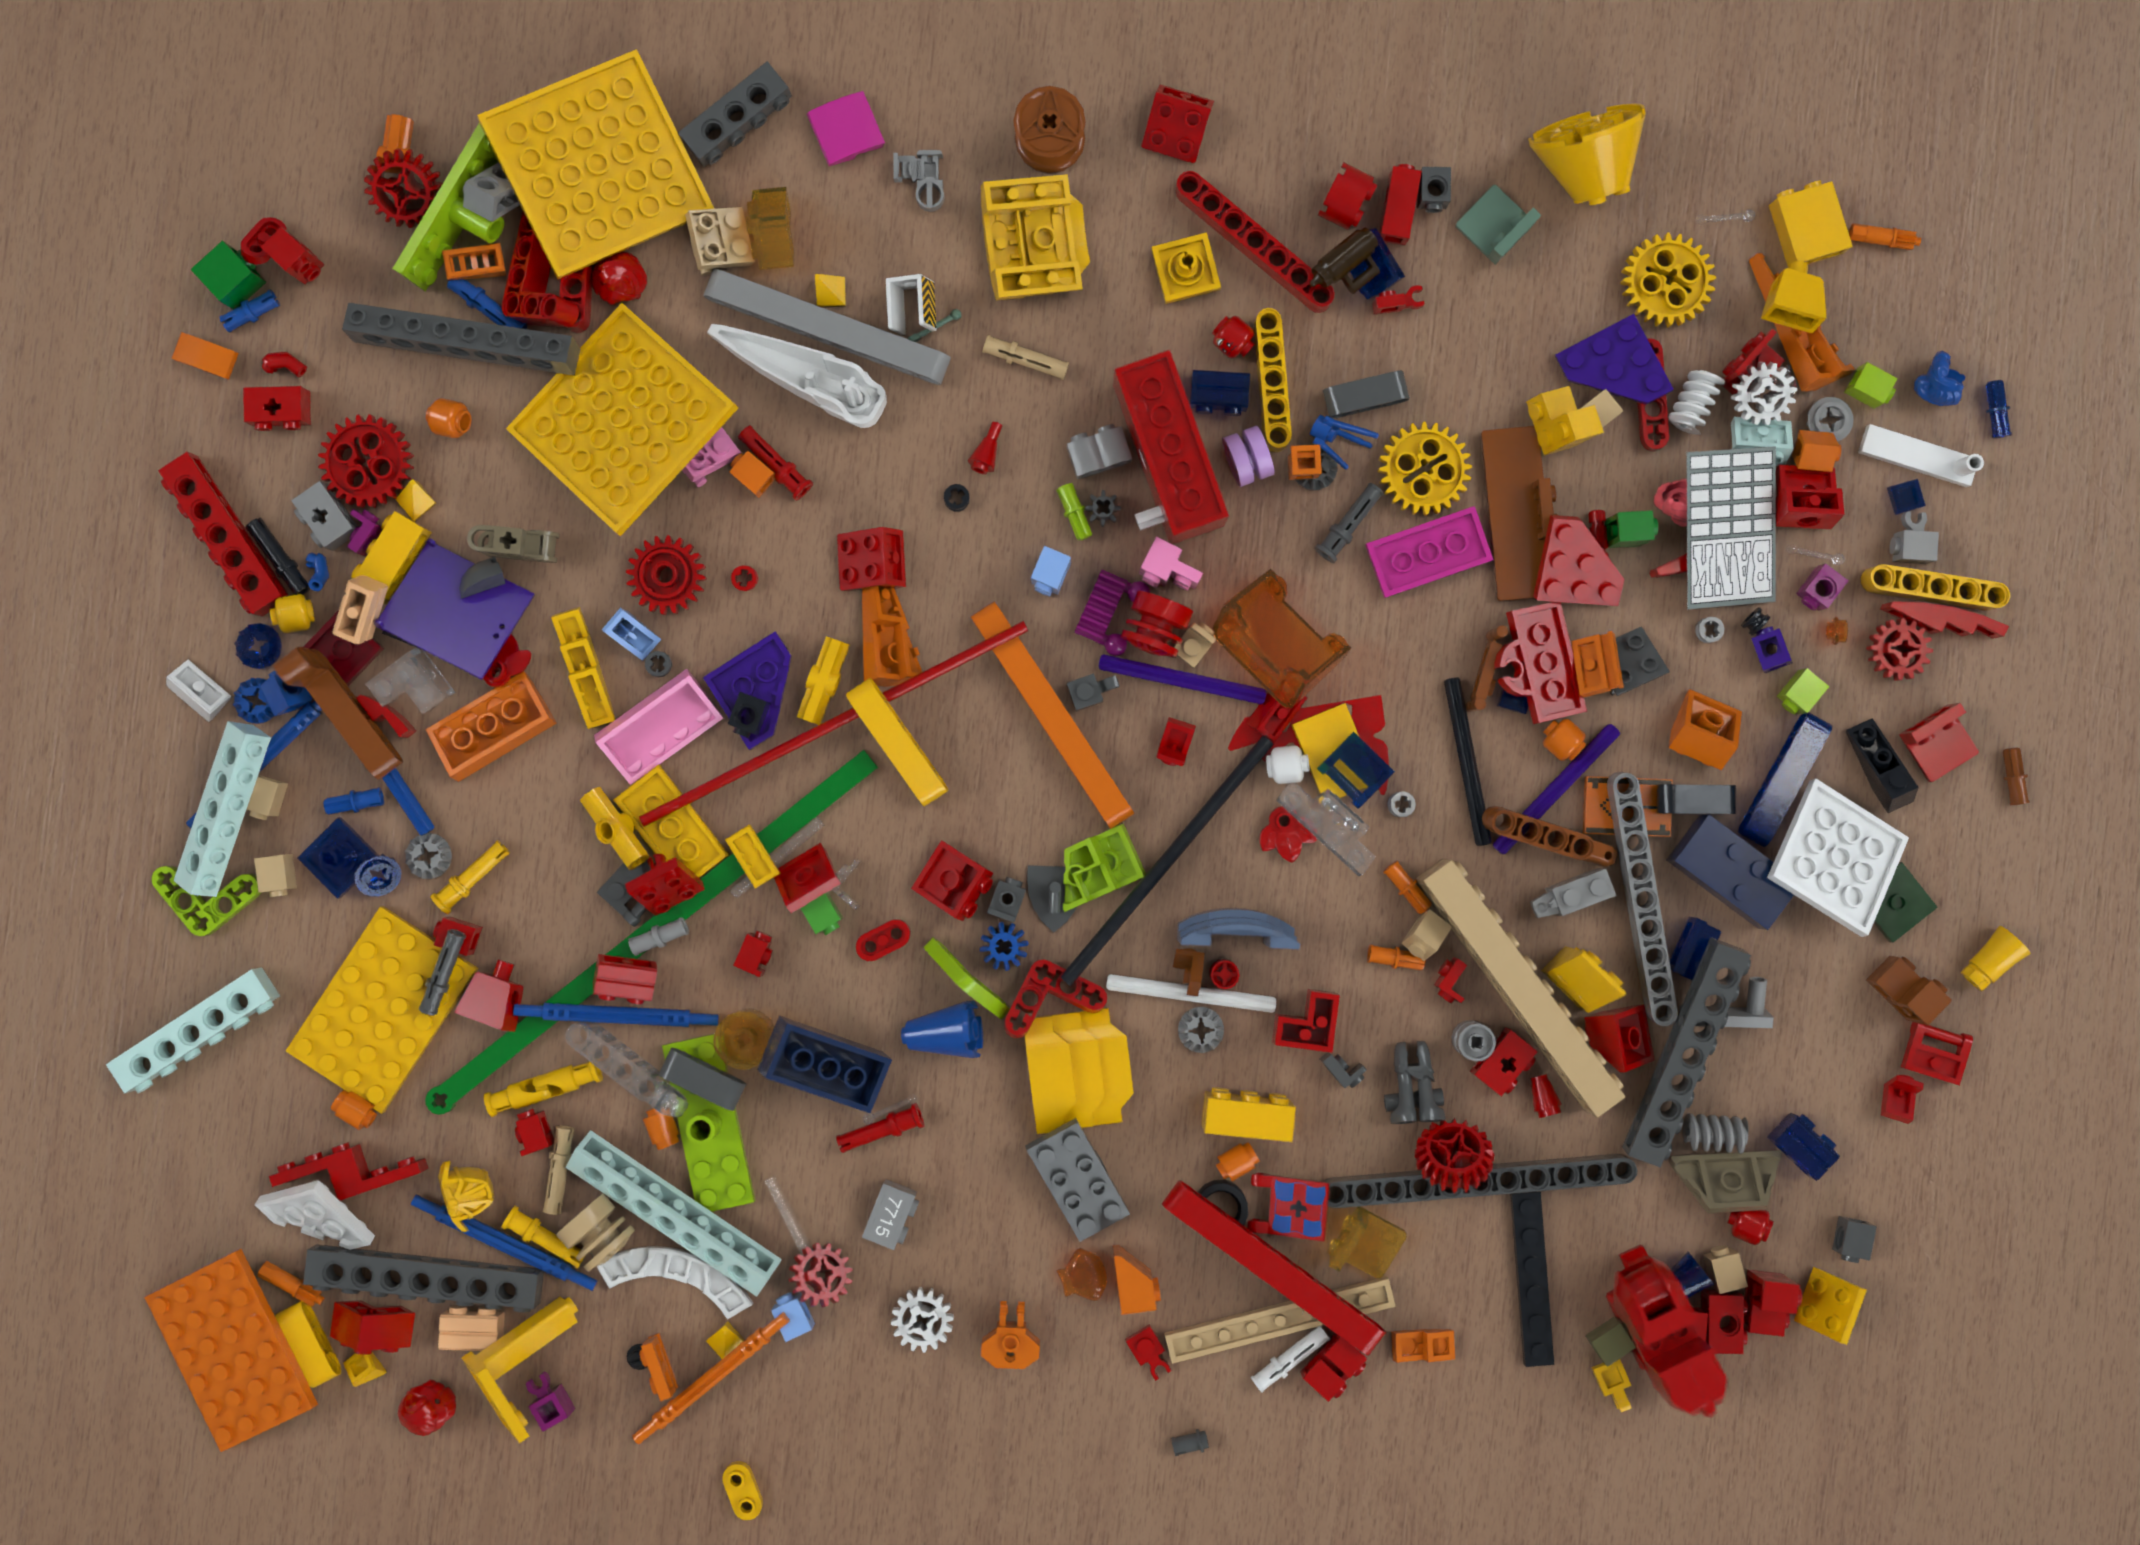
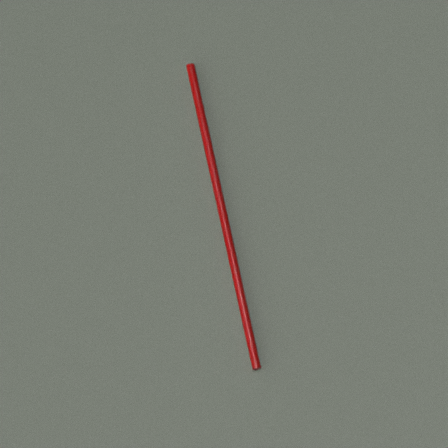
(830, 725)

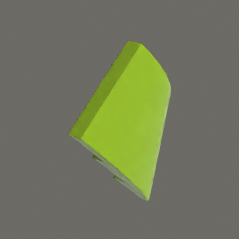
(1100, 866)

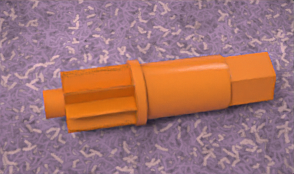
(1884, 236)
(290, 1284)

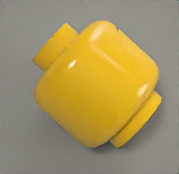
(292, 613)

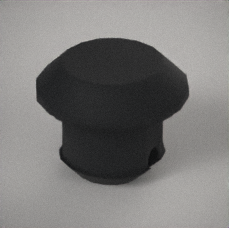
(633, 1357)

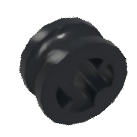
(948, 496)
(1755, 621)

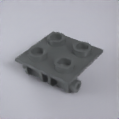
(1638, 660)

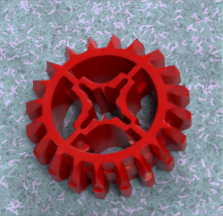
(380, 185)
(1469, 1164)

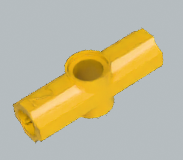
(823, 680)
(614, 828)

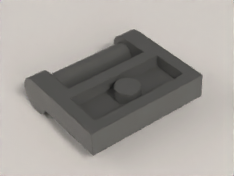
(616, 894)

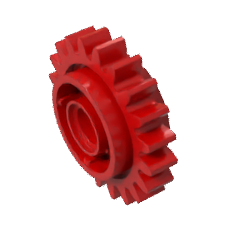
(648, 571)

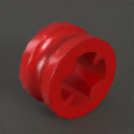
(750, 584)

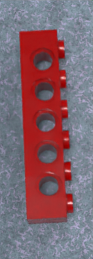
(176, 478)

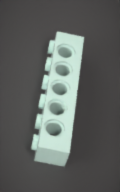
(222, 809)
(129, 1067)

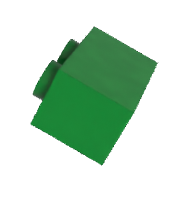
(1631, 529)

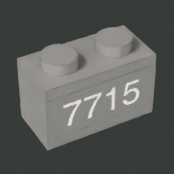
(889, 1215)

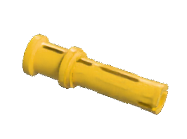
(460, 885)
(531, 1230)

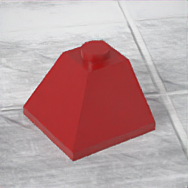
(1621, 1036)

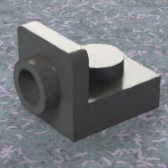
(1337, 1068)

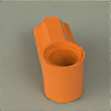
(397, 135)

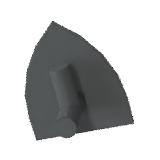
(1048, 895)

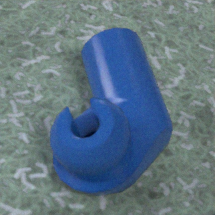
(321, 571)

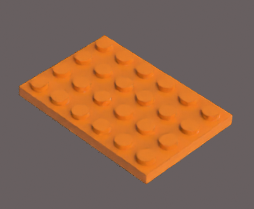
(231, 1350)

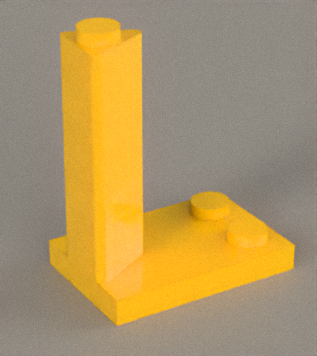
(514, 1349)

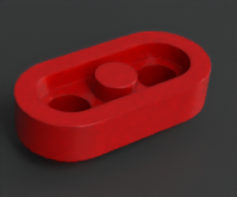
(258, 235)
(883, 939)

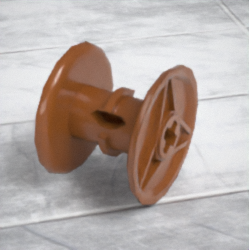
(1049, 129)

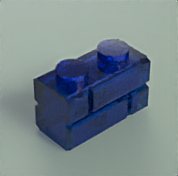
(1219, 392)
(1804, 1146)

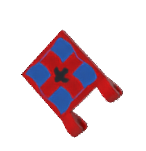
(1295, 1209)

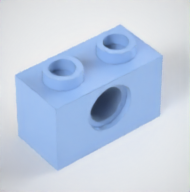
(1050, 571)

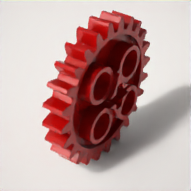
(343, 472)

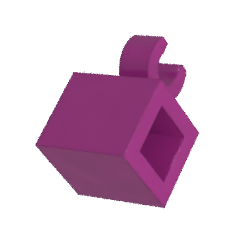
(551, 1404)

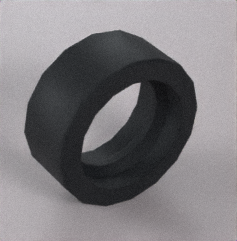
(1231, 1188)

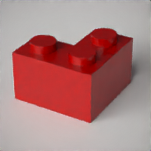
(1315, 1029)
(1770, 1301)
(370, 1327)

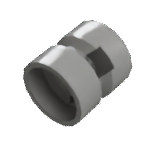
(1473, 1040)

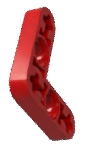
(1042, 987)

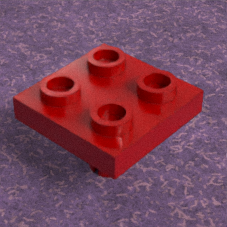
(664, 884)

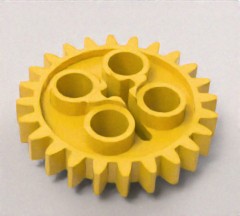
(1679, 257)
(1411, 447)

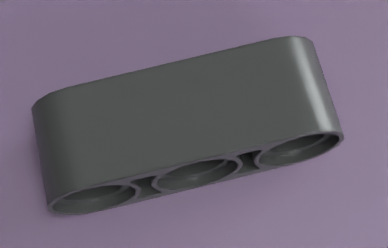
(1366, 394)
(702, 1079)

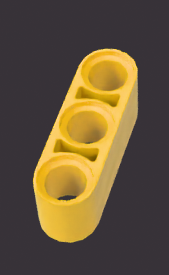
(309, 1343)

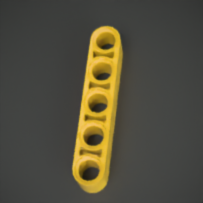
(1277, 367)
(1948, 587)
(897, 742)

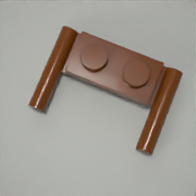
(1484, 684)

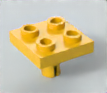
(1186, 268)
(1830, 1305)

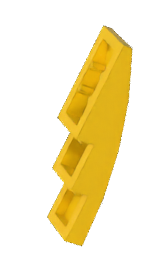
(583, 668)

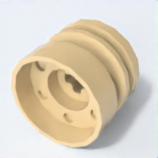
(595, 1233)

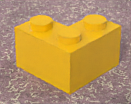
(1560, 423)

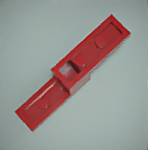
(348, 1170)

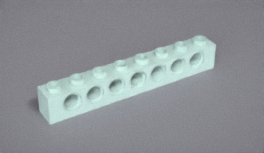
(673, 1213)

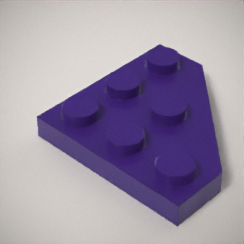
(1617, 361)
(756, 672)

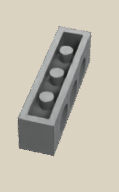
(739, 99)

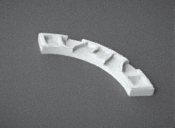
(680, 1266)

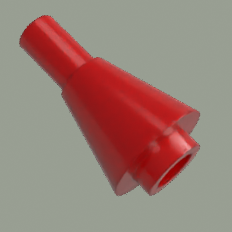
(985, 454)

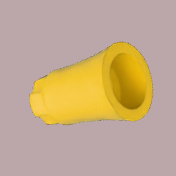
(1994, 959)

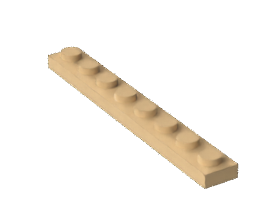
(1269, 1322)

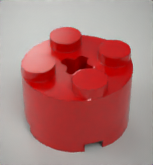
(1347, 197)

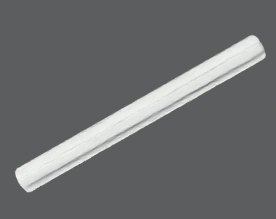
(1179, 992)

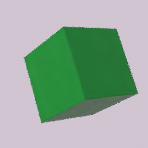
(228, 275)

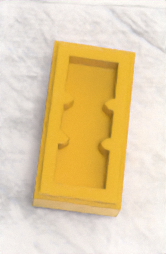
(752, 856)

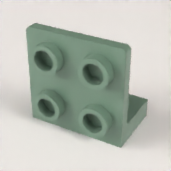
(1496, 224)

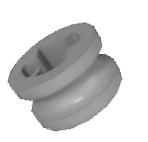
(1718, 629)
(1396, 797)

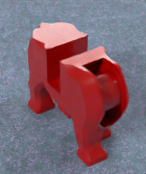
(1664, 1334)

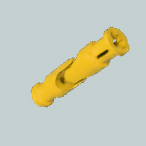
(562, 1081)

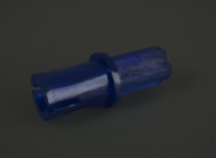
(1998, 409)

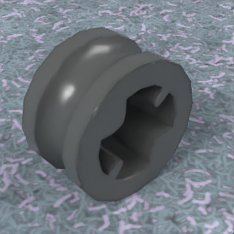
(649, 663)

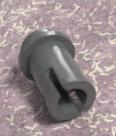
(1190, 1443)

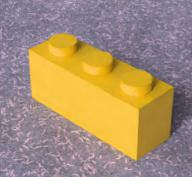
(393, 552)

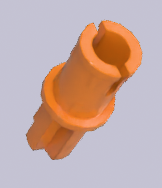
(1407, 887)
(1394, 957)

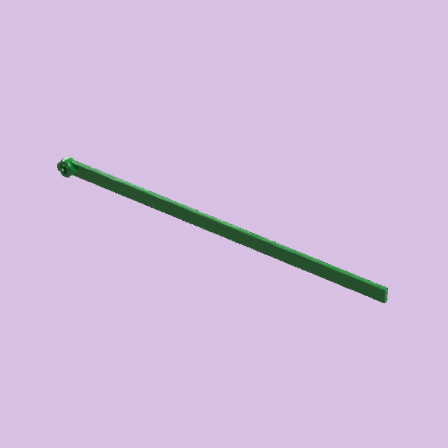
(714, 883)

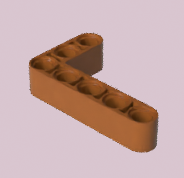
(313, 671)

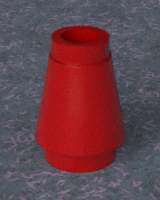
(1544, 1097)

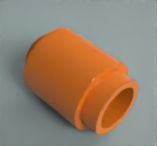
(354, 1110)
(661, 1129)
(1237, 1161)

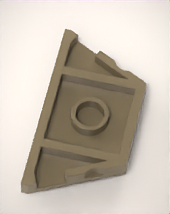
(1729, 1179)

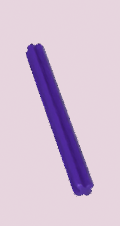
(1182, 679)
(1563, 782)

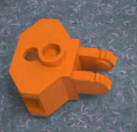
(1010, 1337)

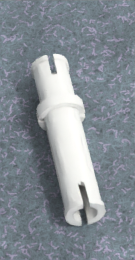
(1290, 1358)

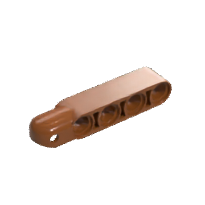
(1589, 851)

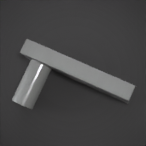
(1755, 1013)

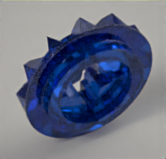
(269, 651)
(377, 886)

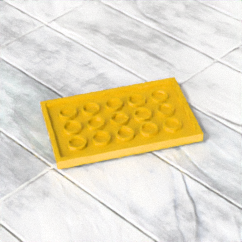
(369, 1019)

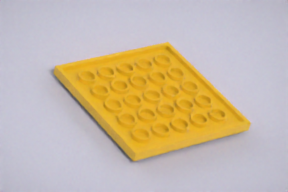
(595, 163)
(622, 419)

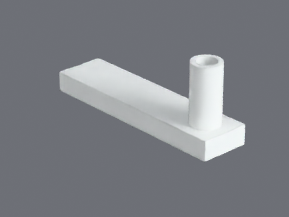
(1920, 456)

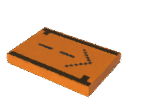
(1597, 810)

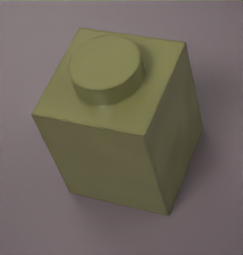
(1611, 1341)

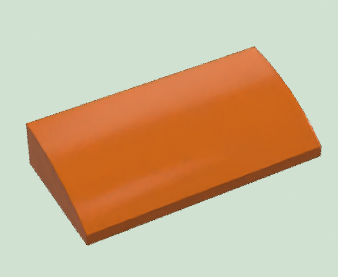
(490, 727)

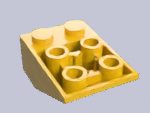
(1582, 979)

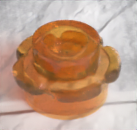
(1837, 631)

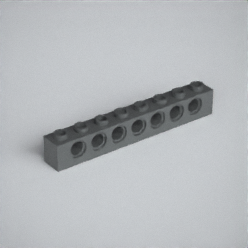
(461, 339)
(1682, 1036)
(320, 1274)

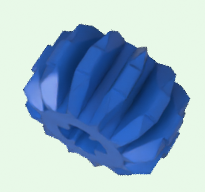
(1003, 955)

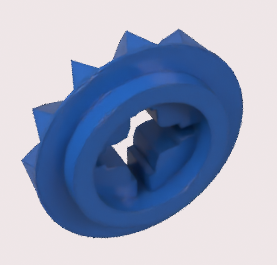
(260, 713)

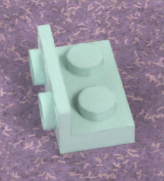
(1754, 436)

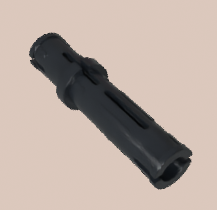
(285, 567)

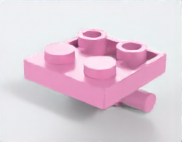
(715, 454)

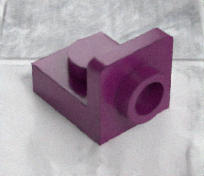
(364, 535)

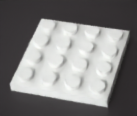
(1838, 857)

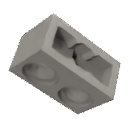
(489, 194)

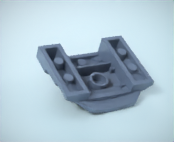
(1236, 921)

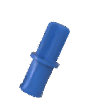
(354, 801)

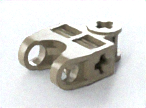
(515, 543)

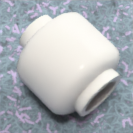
(1287, 764)

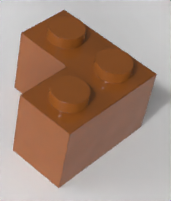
(1913, 997)

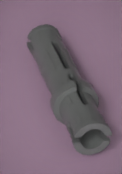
(438, 983)

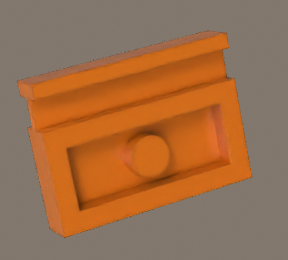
(1597, 664)
(662, 1376)

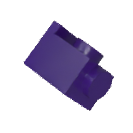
(1771, 661)

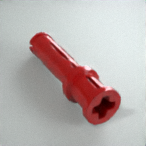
(784, 471)
(893, 1125)

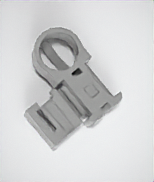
(926, 170)

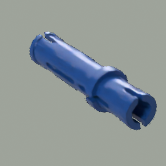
(476, 298)

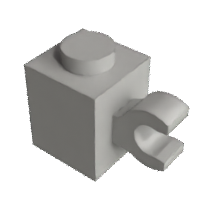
(1914, 543)

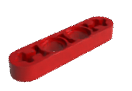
(1660, 429)

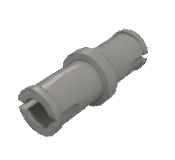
(658, 936)

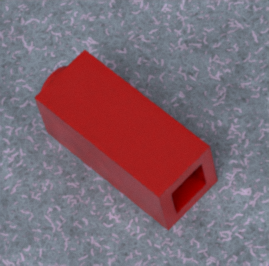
(1399, 204)

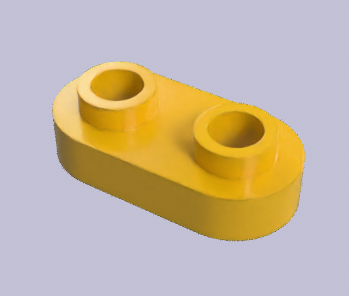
(744, 1491)

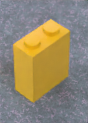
(1810, 223)

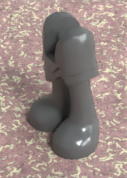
(1423, 1074)

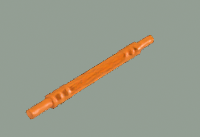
(708, 1380)

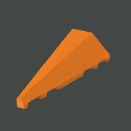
(1808, 353)
(886, 644)

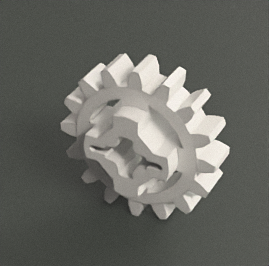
(1761, 382)
(933, 1313)

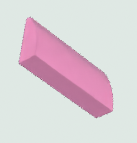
(658, 726)

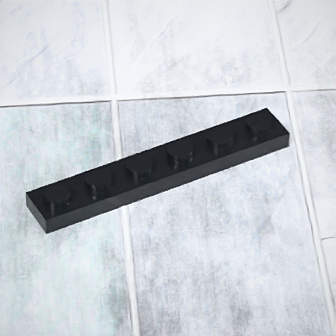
(1532, 1279)

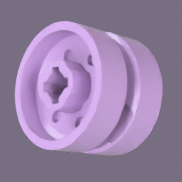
(1248, 456)

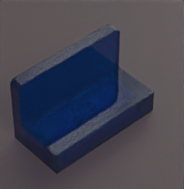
(1691, 947)

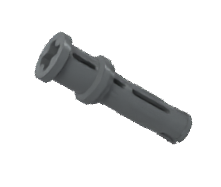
(1341, 533)

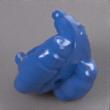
(1940, 384)

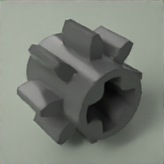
(1103, 516)

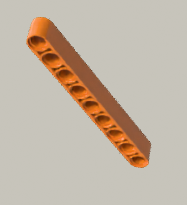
(1055, 718)

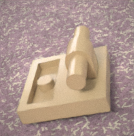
(719, 238)

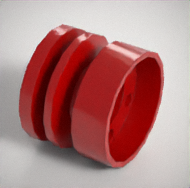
(1156, 624)

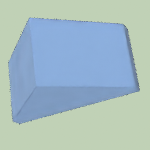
(631, 633)

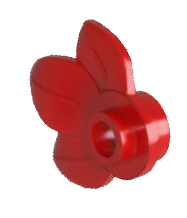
(509, 661)
(1286, 838)

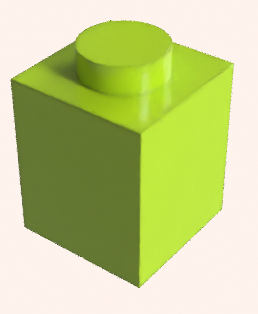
(1871, 385)
(1802, 692)

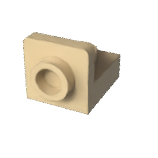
(1195, 643)

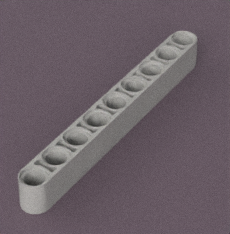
(827, 326)
(1651, 909)

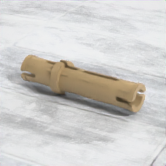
(1013, 353)
(557, 1175)

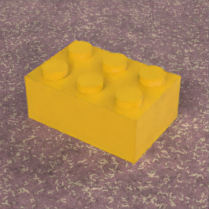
(1248, 1115)

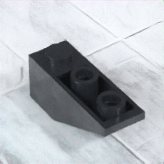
(1882, 766)

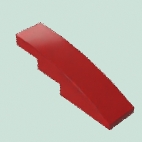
(1937, 617)

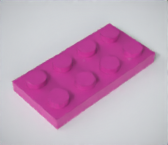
(1429, 552)

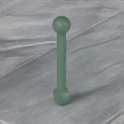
(954, 315)

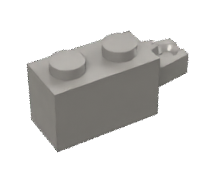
(1574, 894)

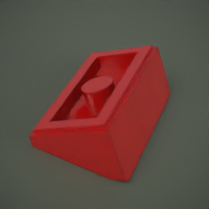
(1272, 718)

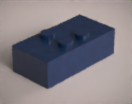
(1730, 871)
(824, 1064)

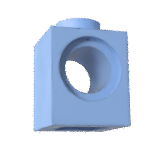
(797, 1312)

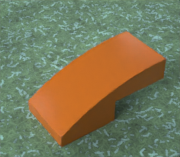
(205, 355)
(1423, 1344)

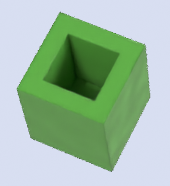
(822, 914)

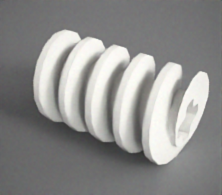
(1694, 399)

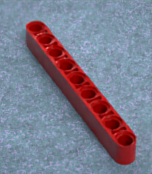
(1273, 1267)

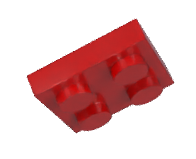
(806, 878)

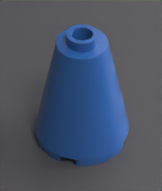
(946, 1031)

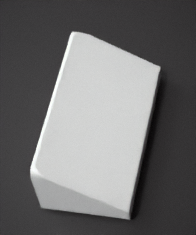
(197, 690)

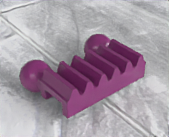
(1101, 609)

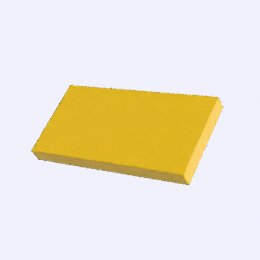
(679, 833)

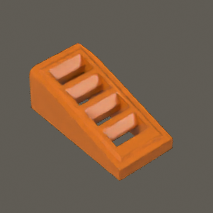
(482, 250)

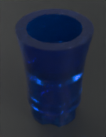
(1691, 1275)

